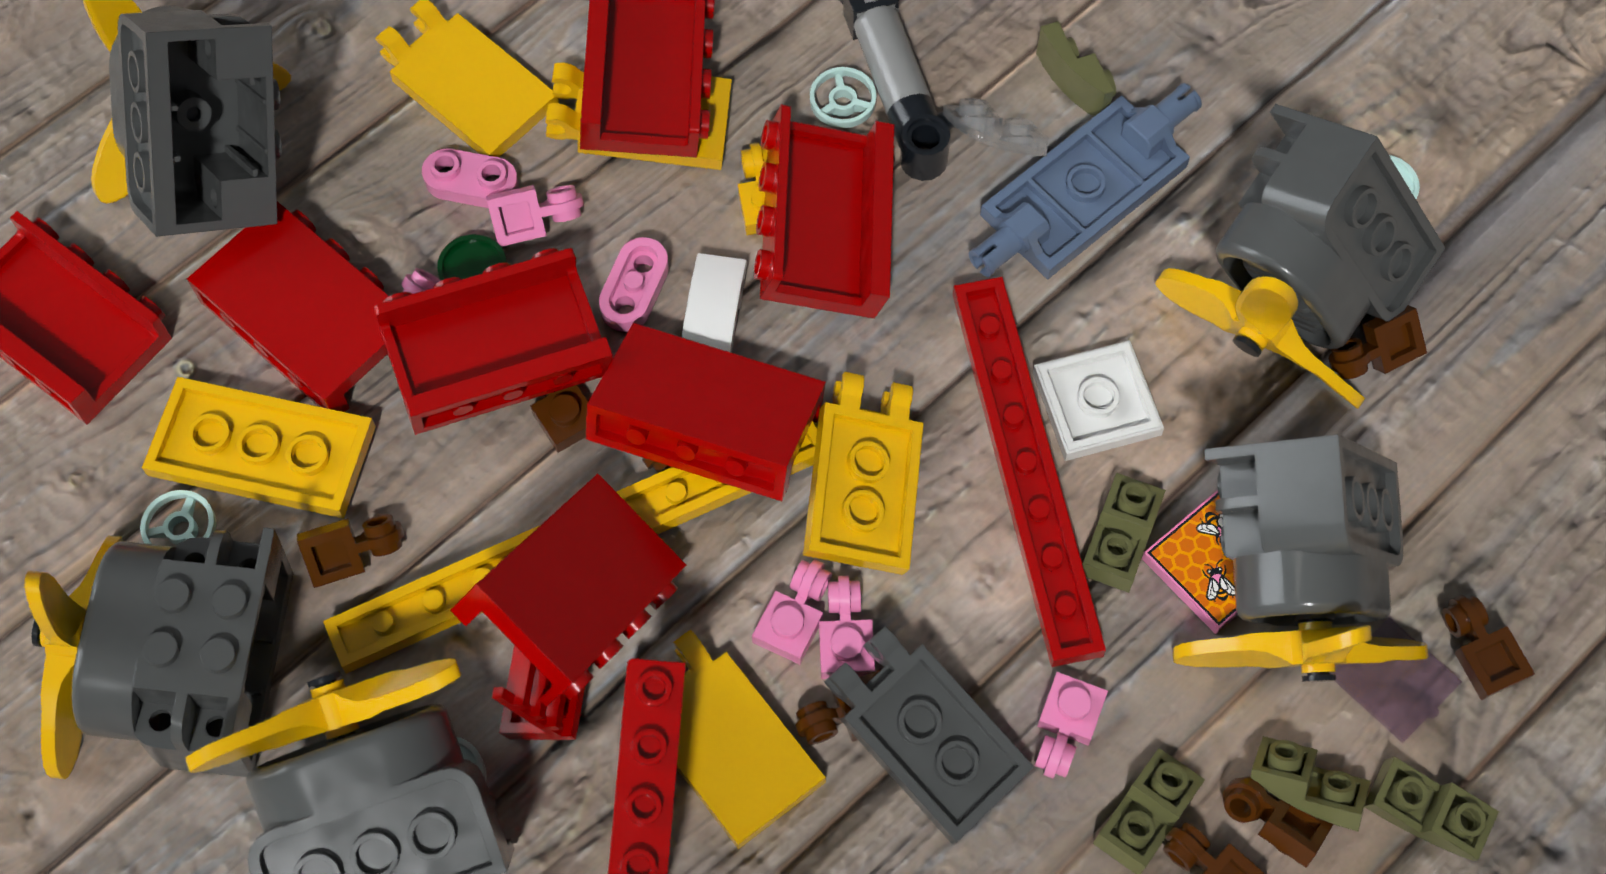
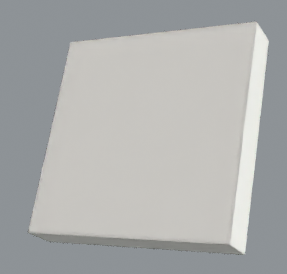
(1097, 400)

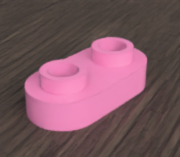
(466, 179)
(632, 287)

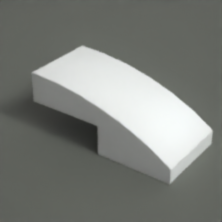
(714, 300)

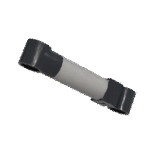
(900, 86)

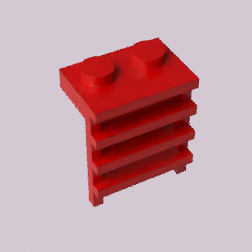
(525, 714)

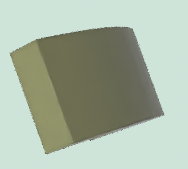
(1076, 76)
(1122, 532)
(1291, 776)
(1148, 811)
(1431, 811)

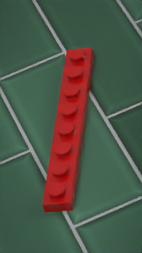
(1028, 474)

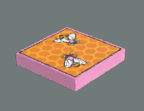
(1195, 567)

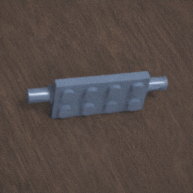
(1086, 184)

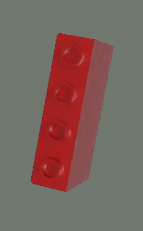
(646, 76)
(825, 216)
(297, 305)
(69, 323)
(492, 339)
(704, 410)
(576, 587)
(647, 767)

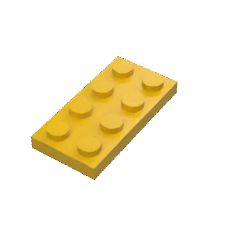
(259, 447)

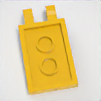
(466, 80)
(565, 122)
(864, 479)
(737, 747)

